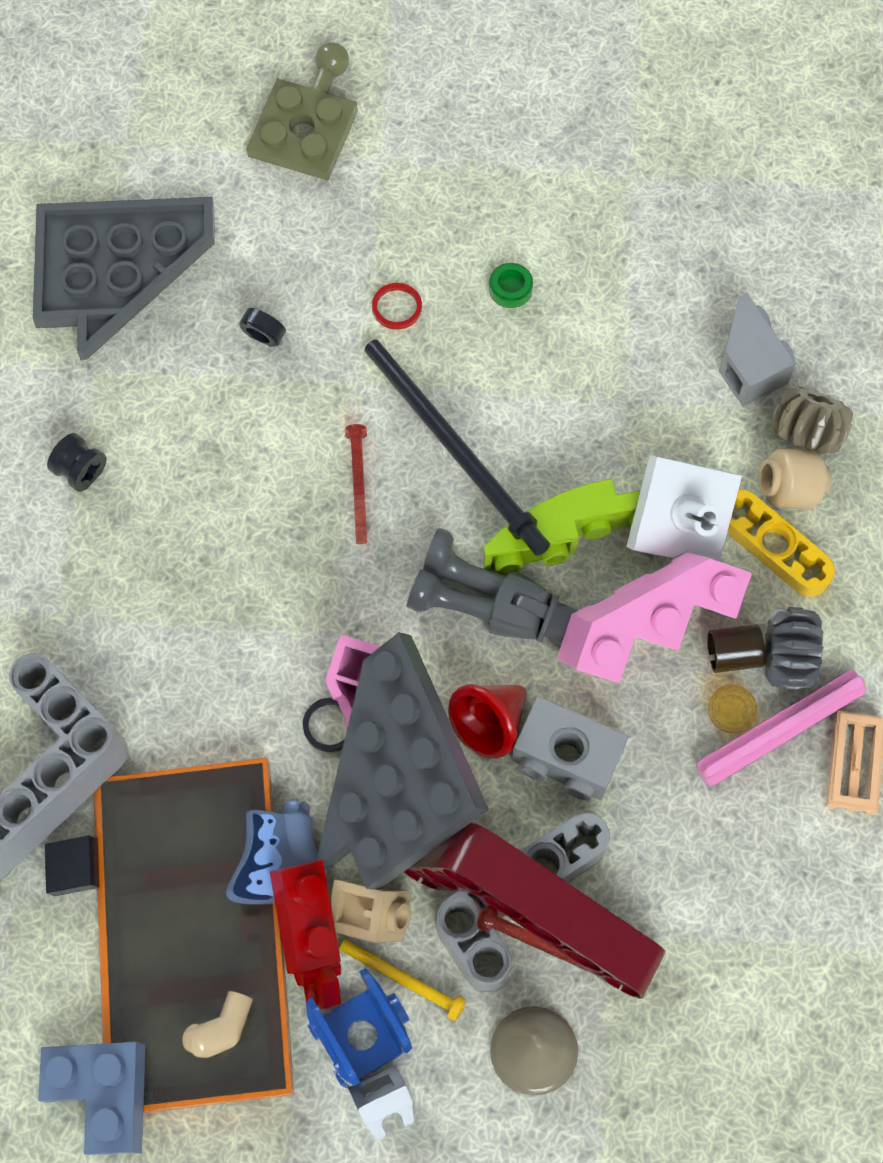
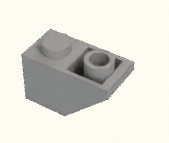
(753, 355)

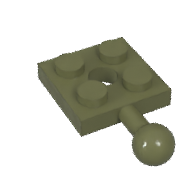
(297, 104)

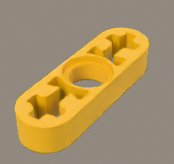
(774, 523)

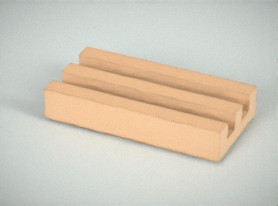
(851, 801)

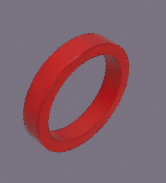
(393, 287)

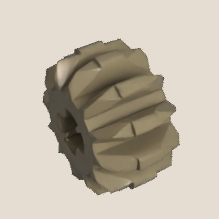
(812, 420)

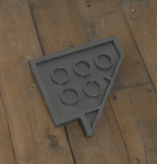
(112, 259)
(399, 771)

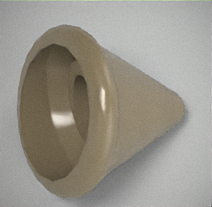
(534, 1051)

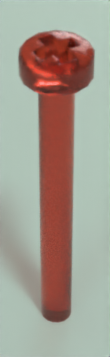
(356, 433)
(489, 919)

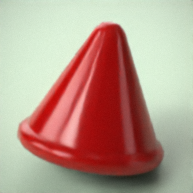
(474, 718)

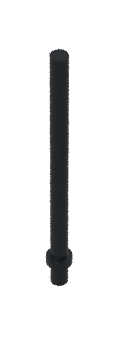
(521, 524)

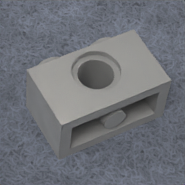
(553, 726)

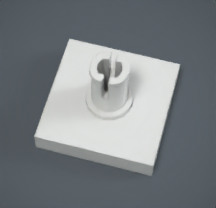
(683, 509)

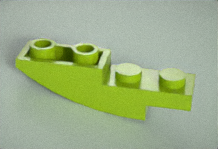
(582, 511)

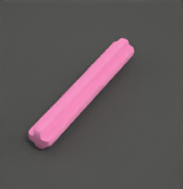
(780, 728)

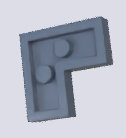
(110, 1083)

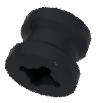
(76, 462)

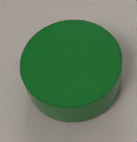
(510, 285)

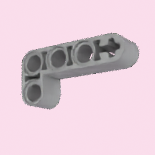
(468, 946)

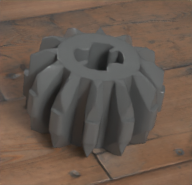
(793, 648)

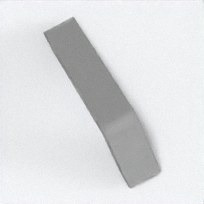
(68, 754)

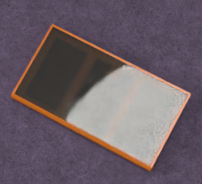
(177, 940)

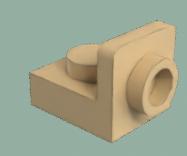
(370, 913)

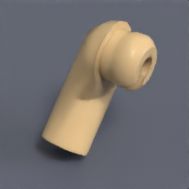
(220, 1033)

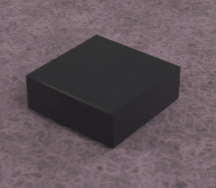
(72, 865)

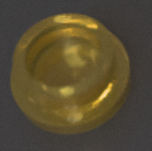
(732, 708)

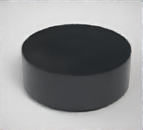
(262, 327)

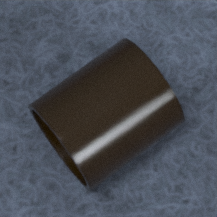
(736, 648)

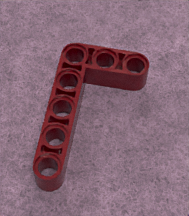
(542, 904)

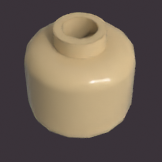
(794, 478)

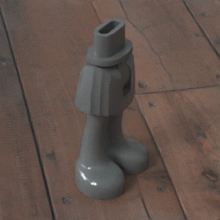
(519, 605)

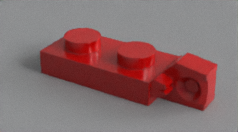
(308, 930)

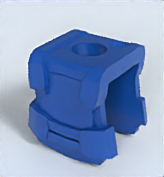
(370, 1006)

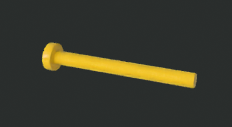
(454, 1007)

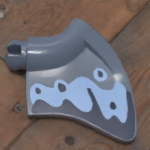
(271, 844)

